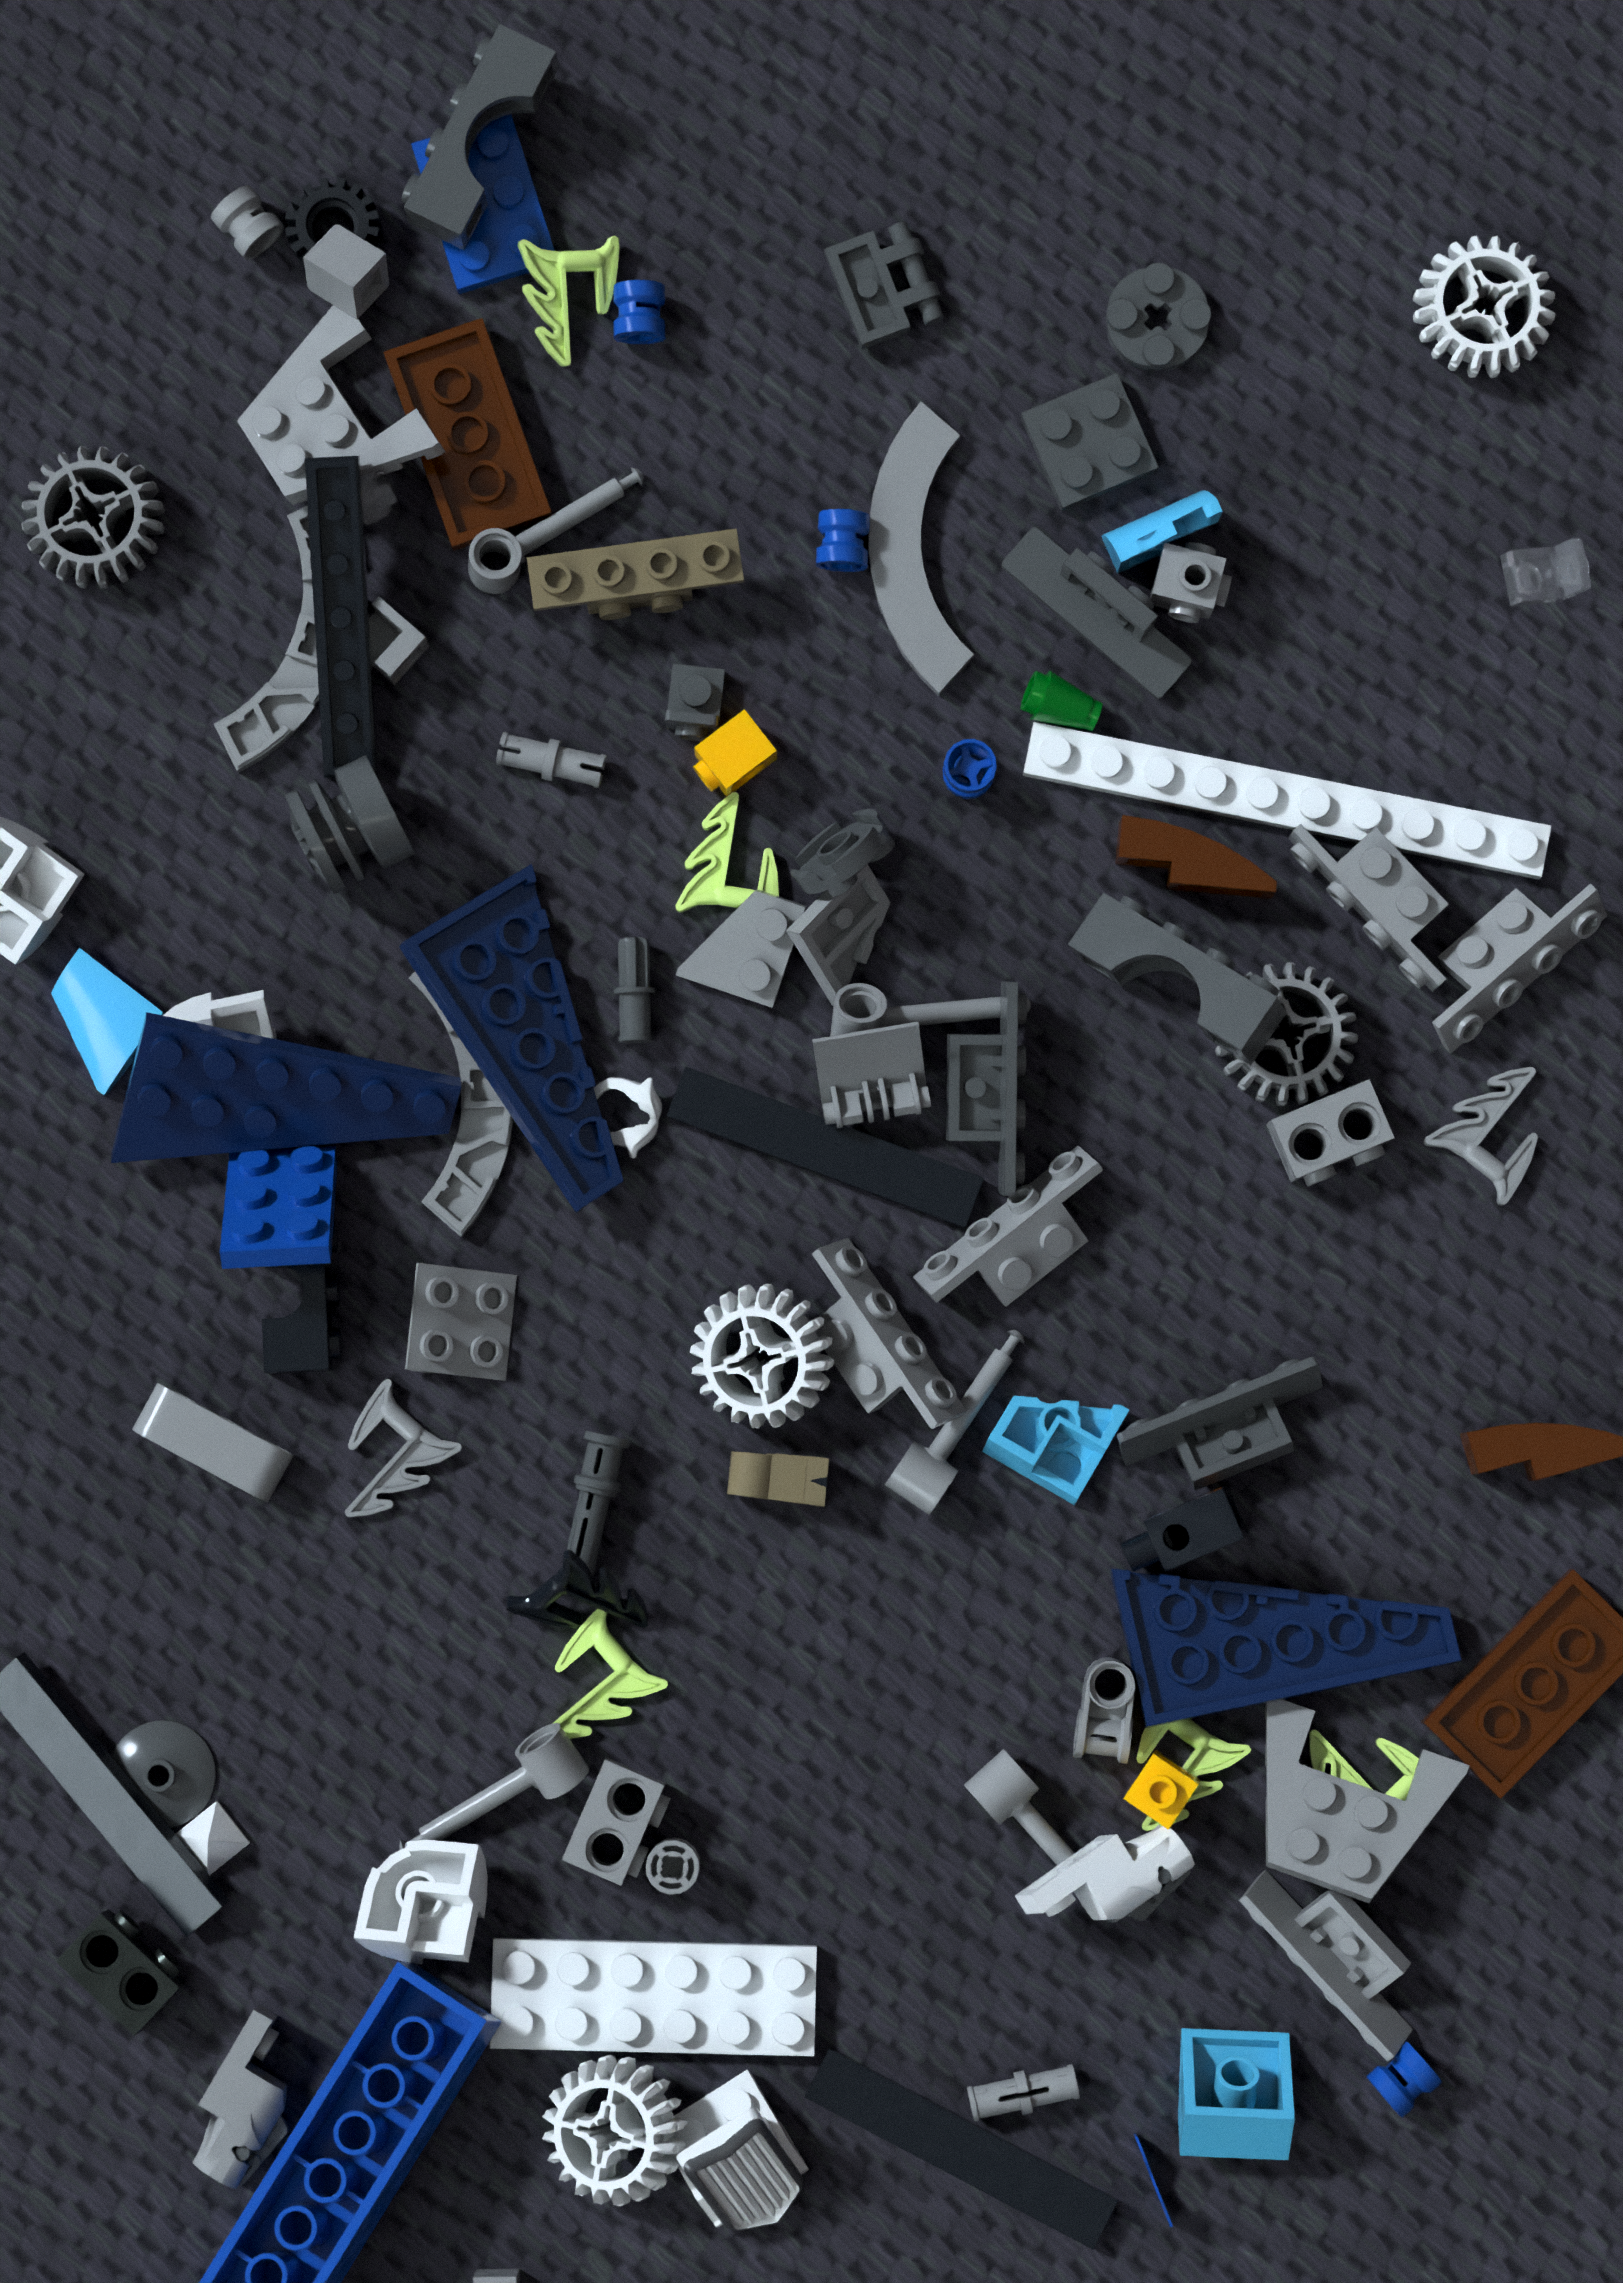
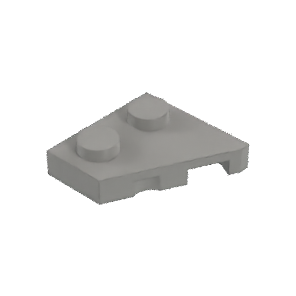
(840, 931)
(747, 950)

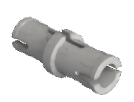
(551, 759)
(1060, 2086)

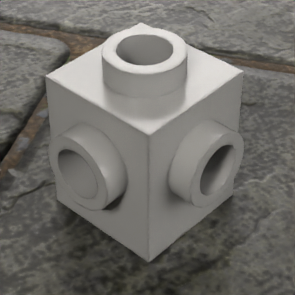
(1195, 563)

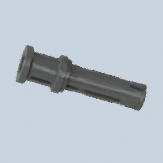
(596, 1486)

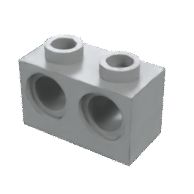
(1325, 1121)
(604, 1816)

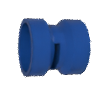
(639, 312)
(842, 543)
(967, 759)
(1414, 2072)

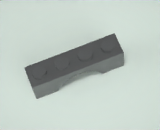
(508, 80)
(1125, 944)

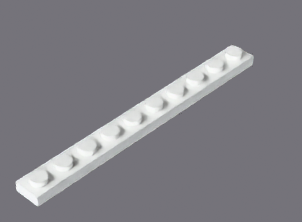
(1285, 800)

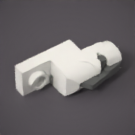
(1113, 1877)

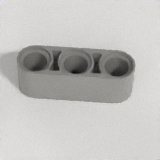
(212, 1442)

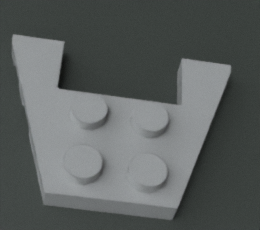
(308, 416)
(1335, 1828)

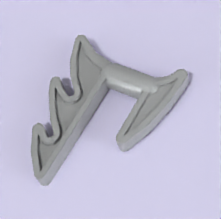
(1466, 1135)
(419, 1450)

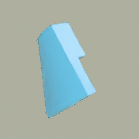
(1146, 536)
(102, 1017)
(1039, 1435)

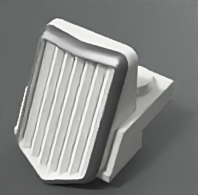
(739, 2157)

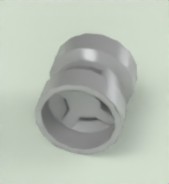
(247, 222)
(678, 1860)

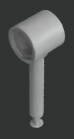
(518, 546)
(865, 1008)
(923, 1471)
(547, 1763)
(1006, 1792)

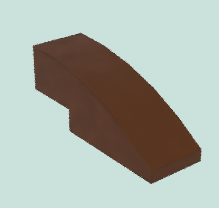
(1191, 860)
(1542, 1448)

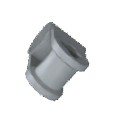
(1105, 1715)

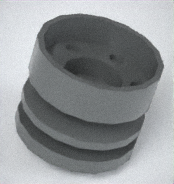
(348, 825)

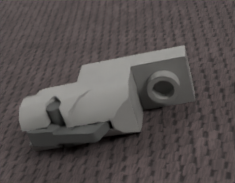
(246, 2107)

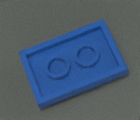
(511, 210)
(279, 1207)

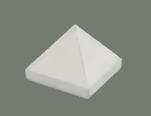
(213, 1838)

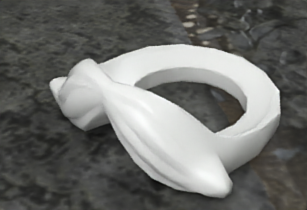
(645, 1095)

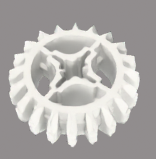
(1493, 326)
(766, 1378)
(574, 2128)

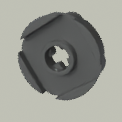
(1157, 347)
(839, 853)

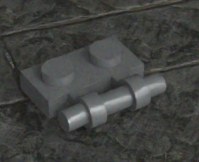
(868, 288)

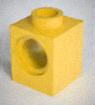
(733, 754)
(1162, 1789)

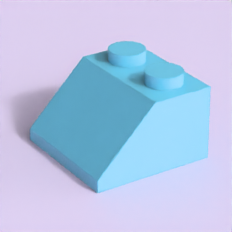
(1235, 2094)

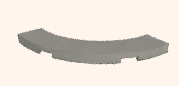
(897, 554)
(293, 690)
(479, 1145)

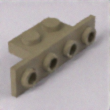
(635, 574)

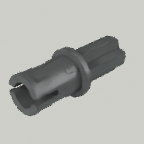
(634, 990)

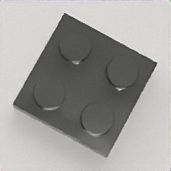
(1089, 442)

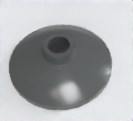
(186, 1759)

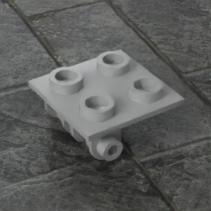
(871, 1073)
(460, 1322)

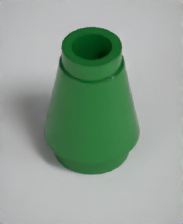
(1059, 702)

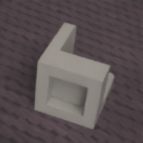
(346, 271)
(393, 642)

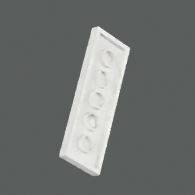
(654, 1996)

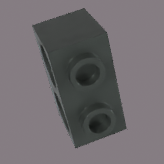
(112, 1982)

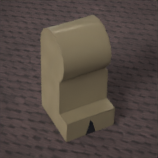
(779, 1477)

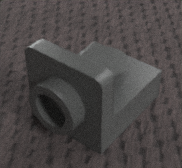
(694, 701)

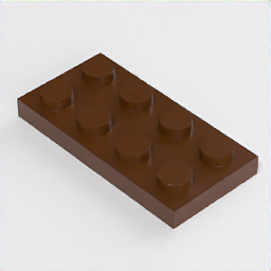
(487, 466)
(1532, 1684)

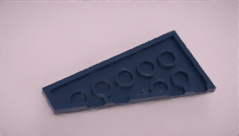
(514, 1013)
(237, 1091)
(1244, 1645)

